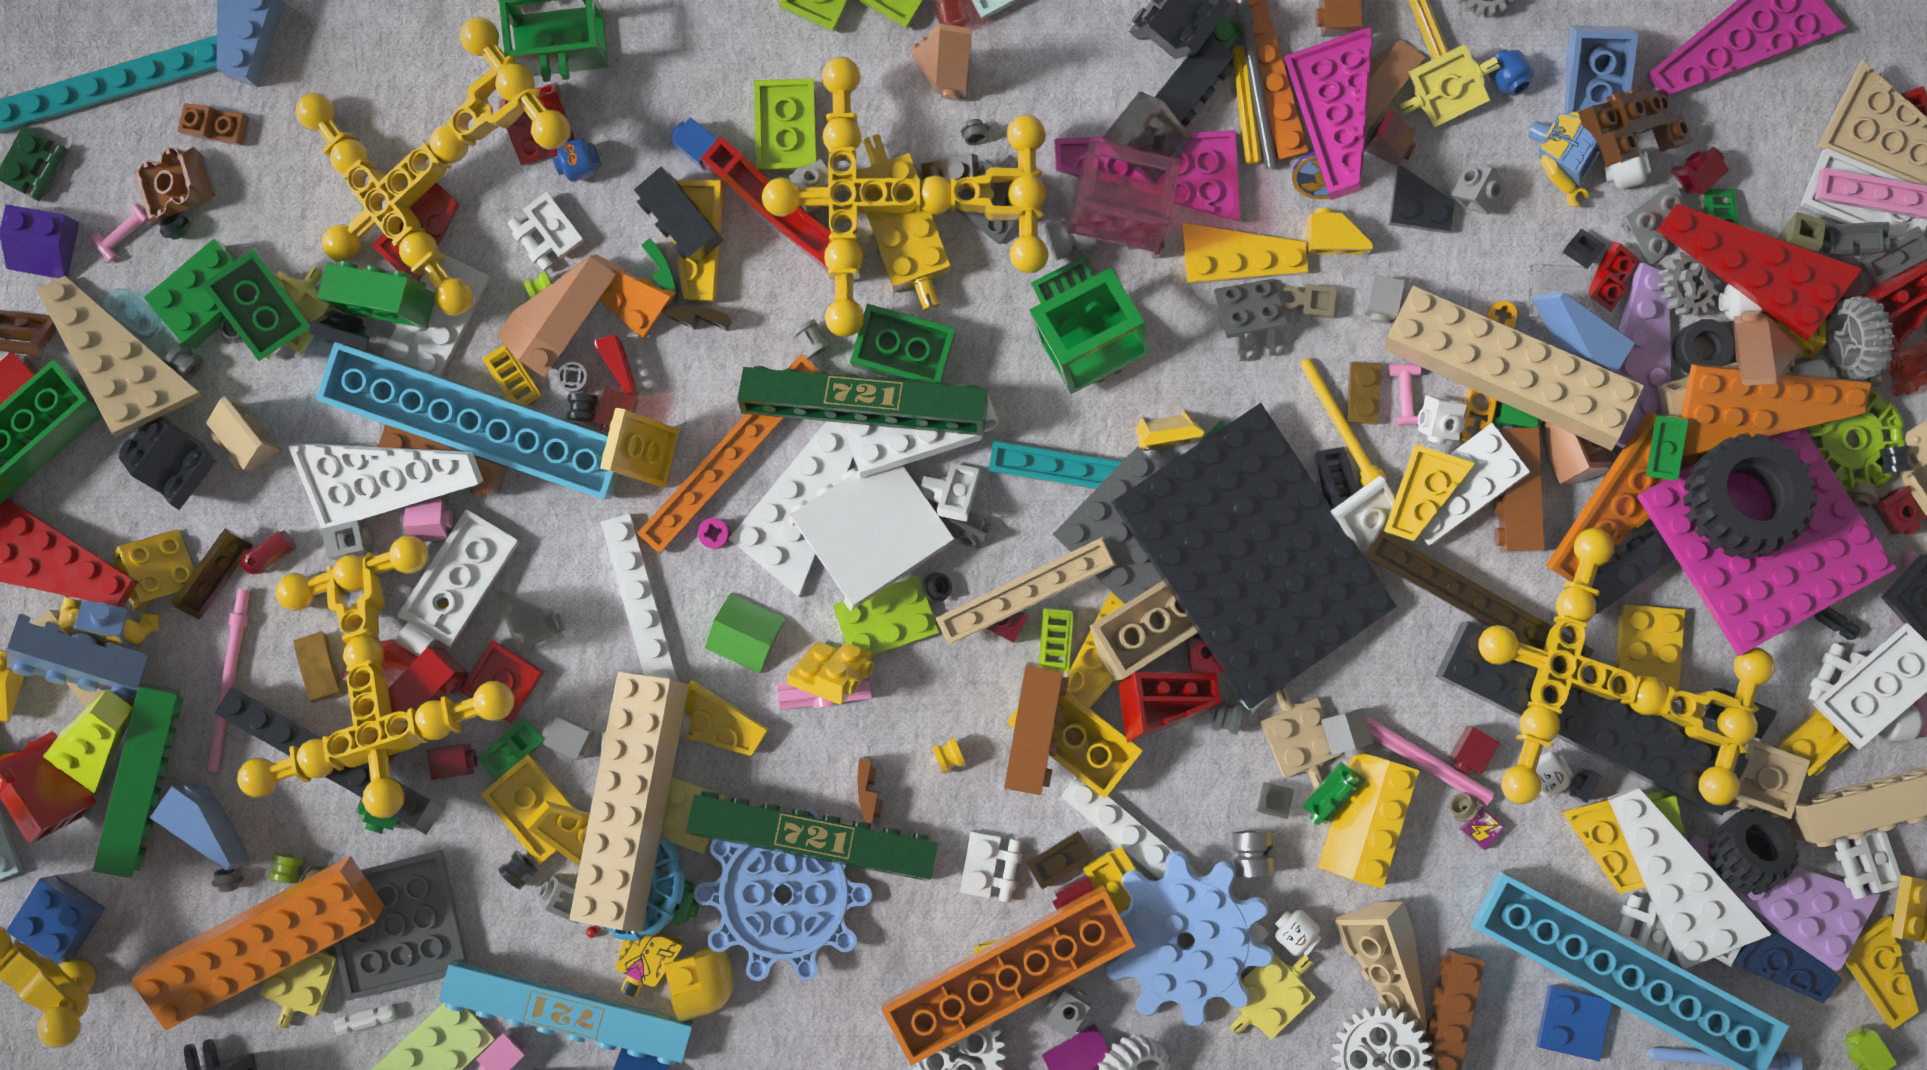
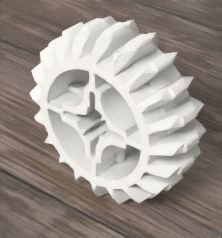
(1136, 1054)

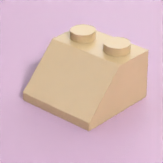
(241, 434)

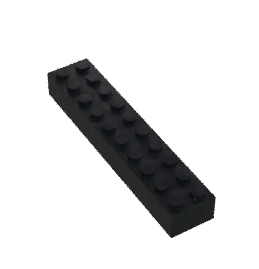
(1602, 727)

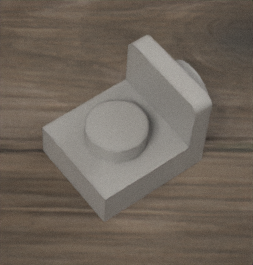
(557, 897)

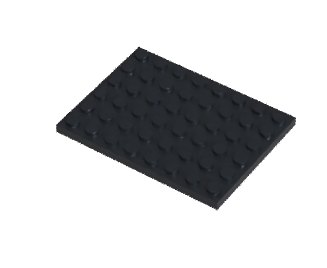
(1254, 555)

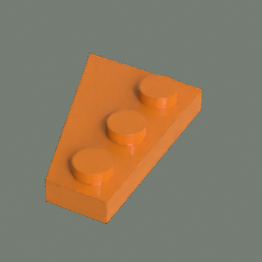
(634, 299)

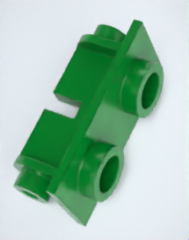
(1332, 793)

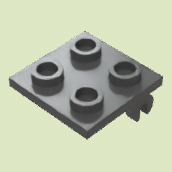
(994, 229)
(1251, 309)

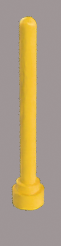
(1369, 471)

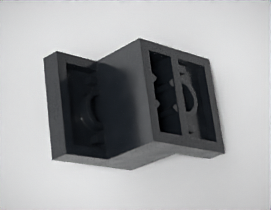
(1178, 25)
(167, 460)

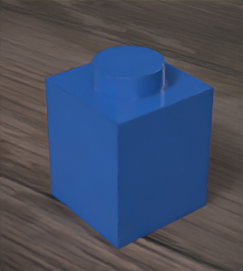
(692, 140)

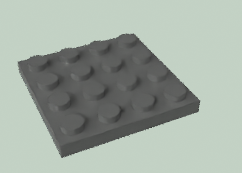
(1099, 519)
(412, 935)

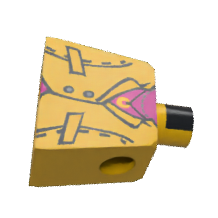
(645, 960)

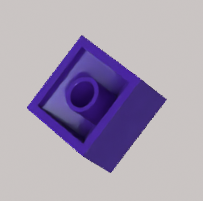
(37, 241)

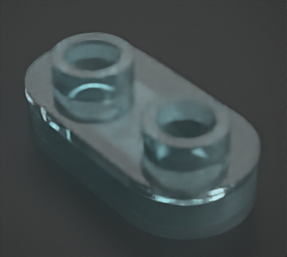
(134, 314)

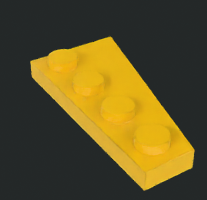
(1234, 255)
(700, 279)
(1088, 673)

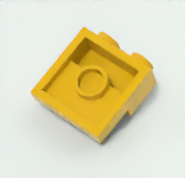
(831, 671)

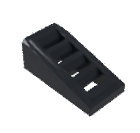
(1328, 482)

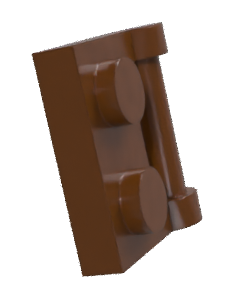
(25, 327)

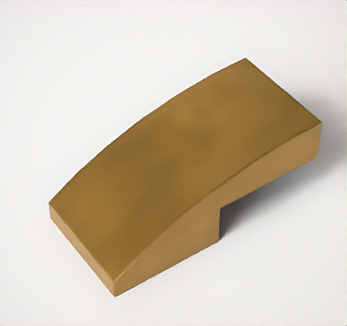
(316, 666)

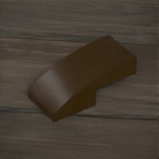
(690, 316)

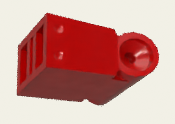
(39, 793)

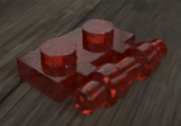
(1905, 369)

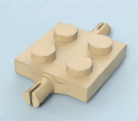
(1298, 737)

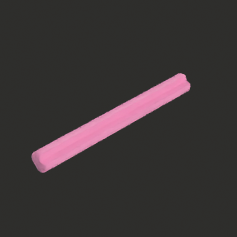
(1429, 762)

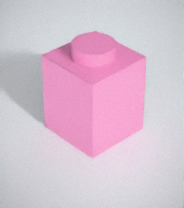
(428, 520)
(503, 1052)

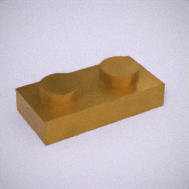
(1363, 393)

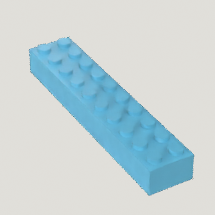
(467, 419)
(1628, 975)

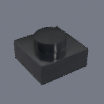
(1584, 248)
(1584, 785)

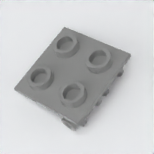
(1646, 219)

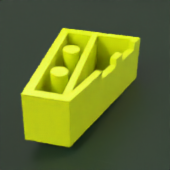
(91, 741)

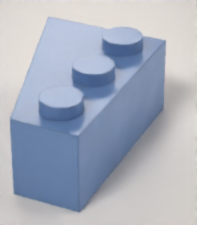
(246, 36)

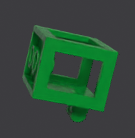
(555, 39)
(1091, 331)

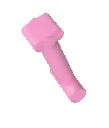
(106, 245)
(1405, 372)

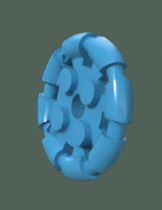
(668, 886)

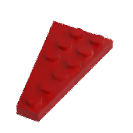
(1774, 274)
(50, 561)

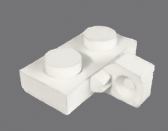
(953, 493)

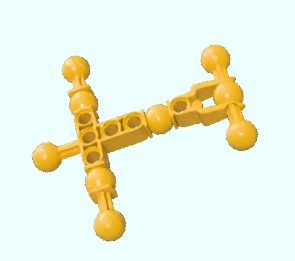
(446, 146)
(932, 195)
(363, 659)
(1643, 693)
(51, 988)

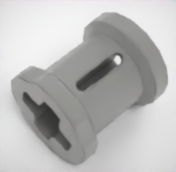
(812, 349)

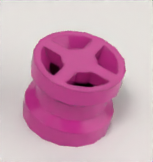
(719, 532)

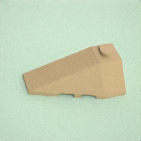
(1386, 950)

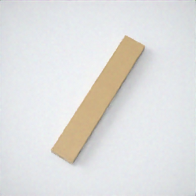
(1025, 591)

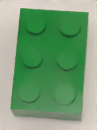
(377, 294)
(183, 300)
(257, 304)
(902, 346)

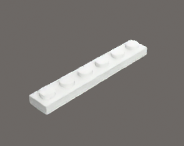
(638, 597)

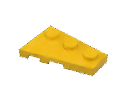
(1424, 490)
(1881, 974)

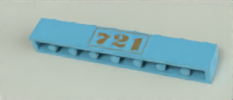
(565, 1011)

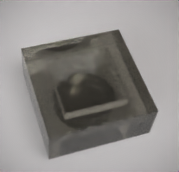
(1275, 800)

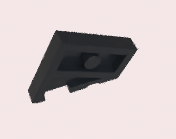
(1419, 204)
(340, 328)

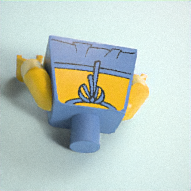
(1566, 153)
(106, 622)

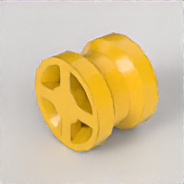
(948, 755)

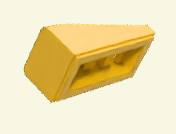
(497, 355)

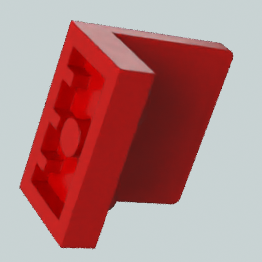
(520, 131)

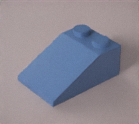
(1598, 64)
(1581, 331)
(202, 823)

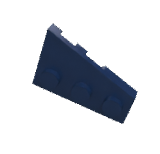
(1788, 965)

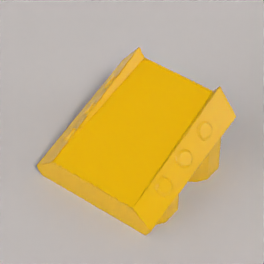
(1168, 432)

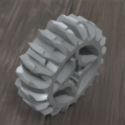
(1859, 338)

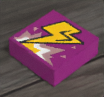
(1482, 828)

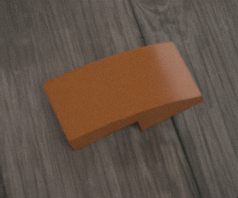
(213, 124)
(868, 799)

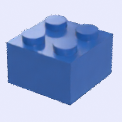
(55, 919)

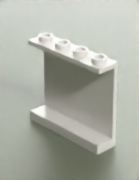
(871, 531)

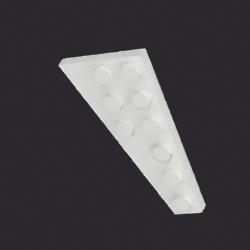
(367, 481)
(766, 530)
(1691, 900)

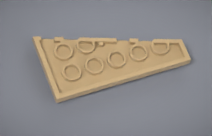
(1879, 128)
(119, 370)

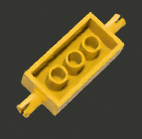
(904, 240)

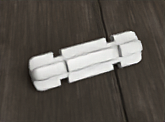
(364, 1019)

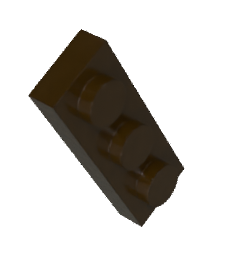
(211, 574)

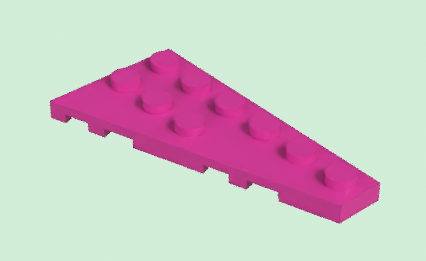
(1743, 37)
(1333, 98)
(1205, 175)

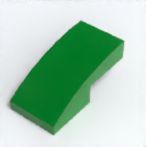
(664, 275)
(510, 749)

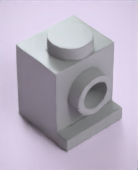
(337, 537)

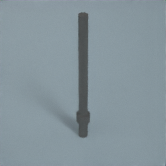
(1244, 20)

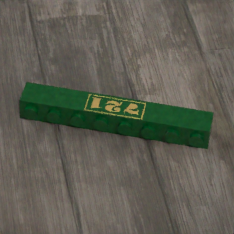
(863, 400)
(811, 837)

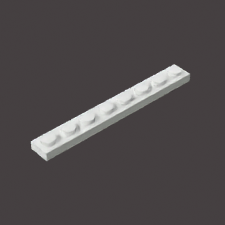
(1130, 833)

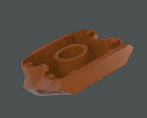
(173, 183)

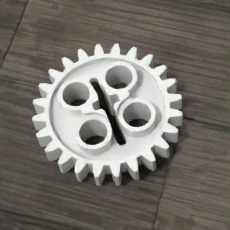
(1400, 1036)
(989, 1053)

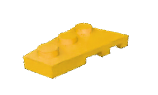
(720, 722)
(561, 828)
(1603, 838)

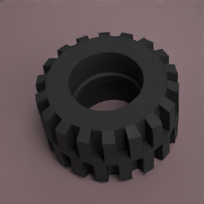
(1766, 837)

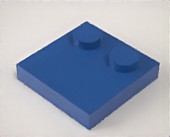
(1573, 1023)

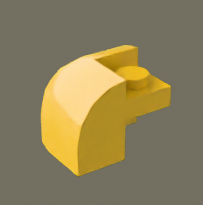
(700, 983)

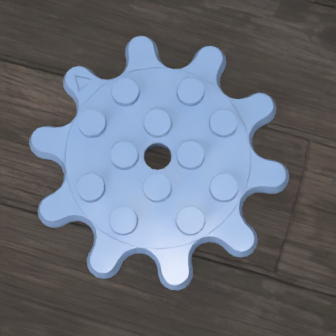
(775, 929)
(1221, 934)

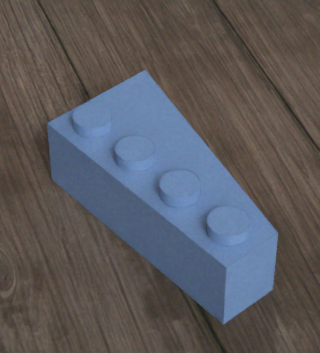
(74, 659)

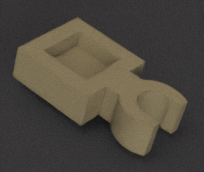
(1315, 300)

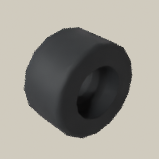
(1718, 335)

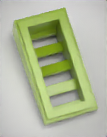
(1056, 614)

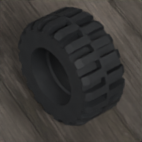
(1778, 472)

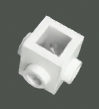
(1441, 419)

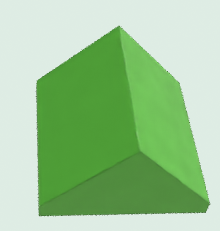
(744, 632)

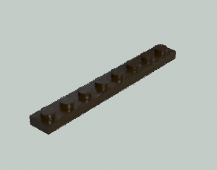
(1461, 592)

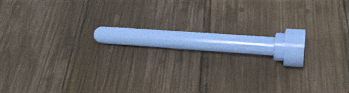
(1787, 1061)

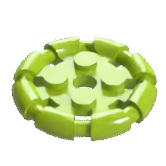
(1869, 428)

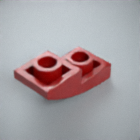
(1609, 280)

